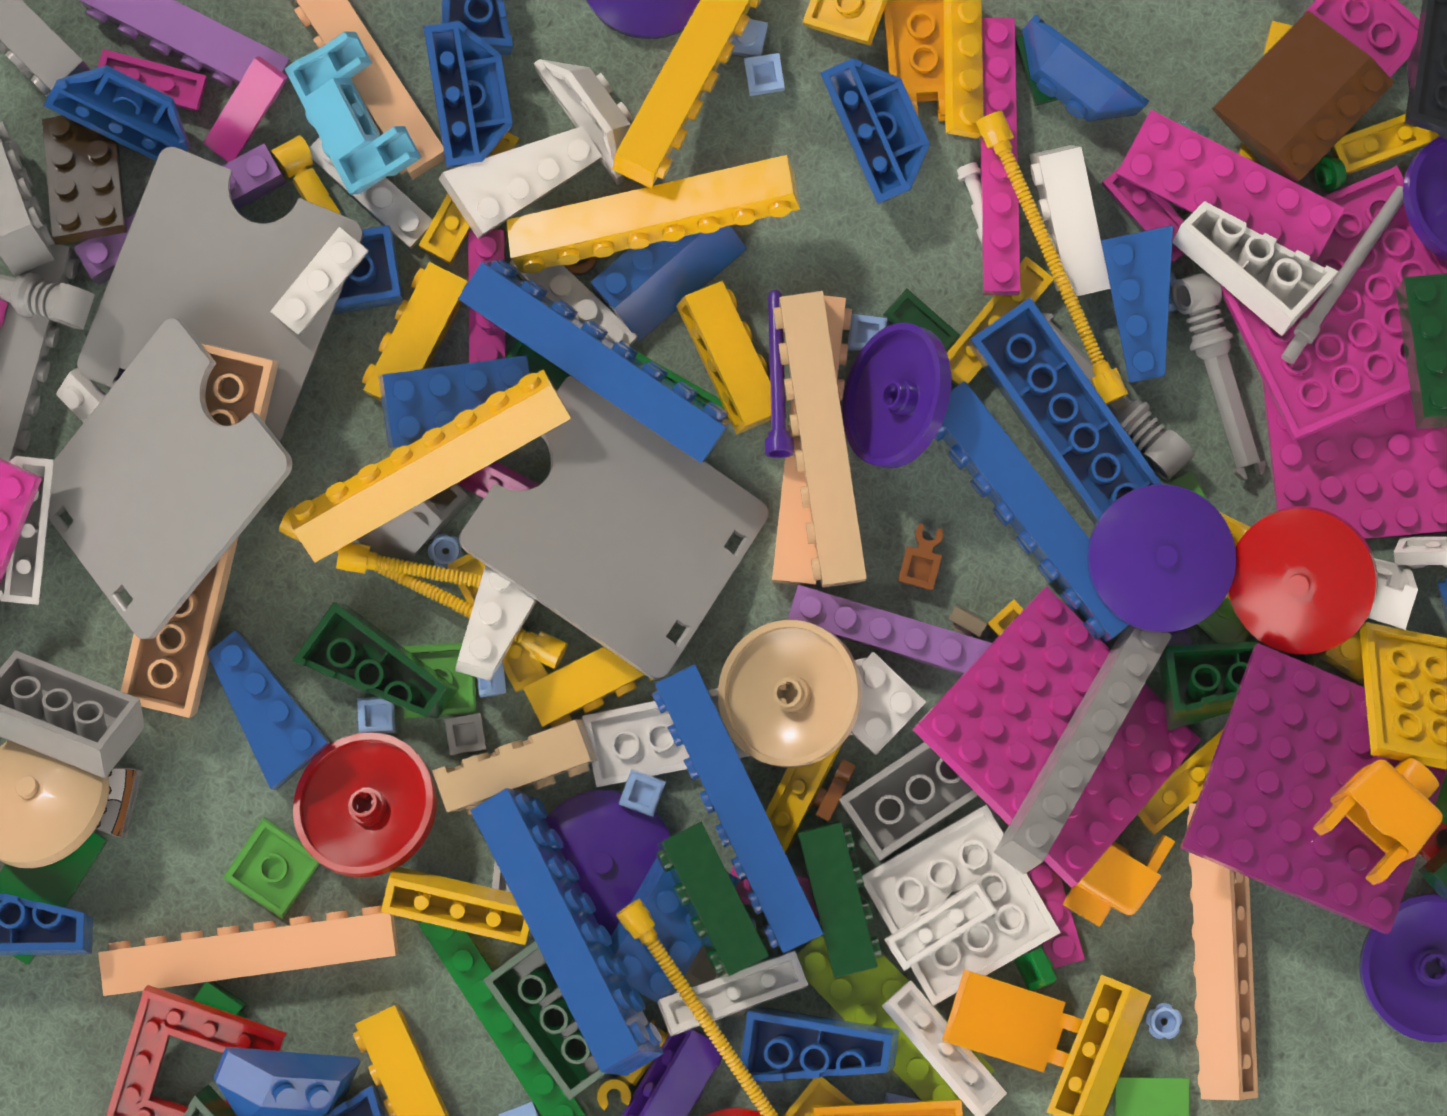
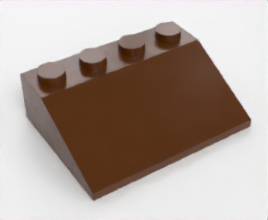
(1302, 97)

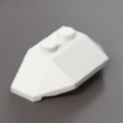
(589, 105)
(25, 568)

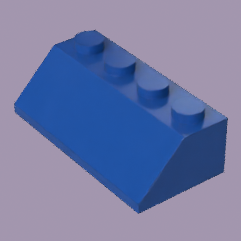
(651, 281)

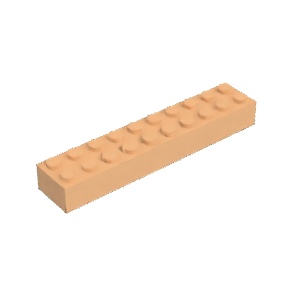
(173, 666)

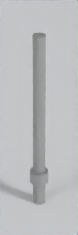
(1309, 328)

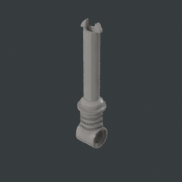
(35, 296)
(1197, 298)
(1166, 450)

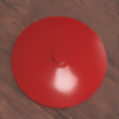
(1303, 580)
(365, 805)

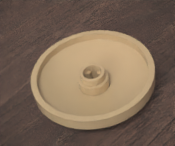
(789, 693)
(45, 806)

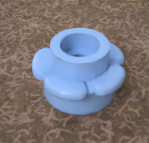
(439, 543)
(1173, 1018)

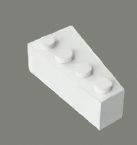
(515, 179)
(1253, 266)
(493, 625)

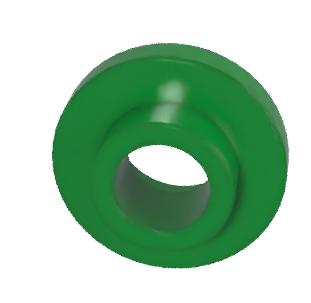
(1330, 173)

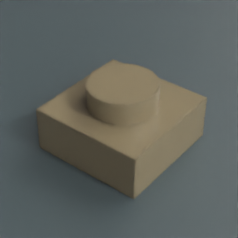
(966, 621)

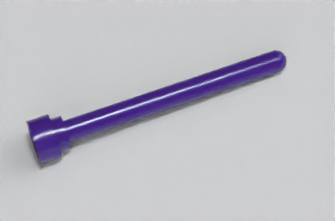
(778, 442)

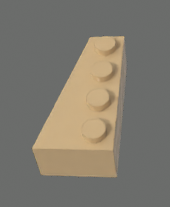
(516, 766)

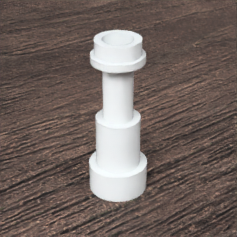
(969, 174)

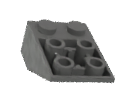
(416, 528)

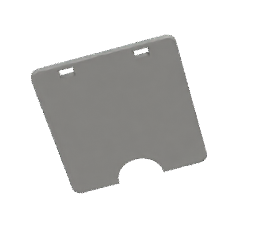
(215, 272)
(160, 481)
(618, 532)

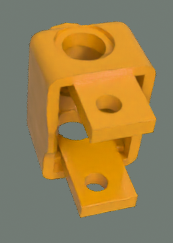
(1389, 809)
(1117, 882)

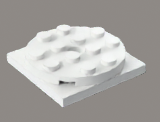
(941, 868)

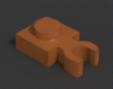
(919, 563)
(828, 798)

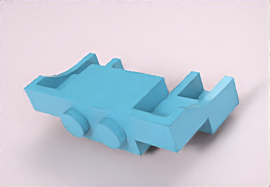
(342, 118)

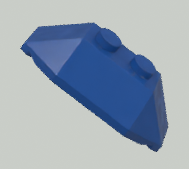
(1076, 77)
(467, 92)
(120, 110)
(878, 126)
(283, 1082)

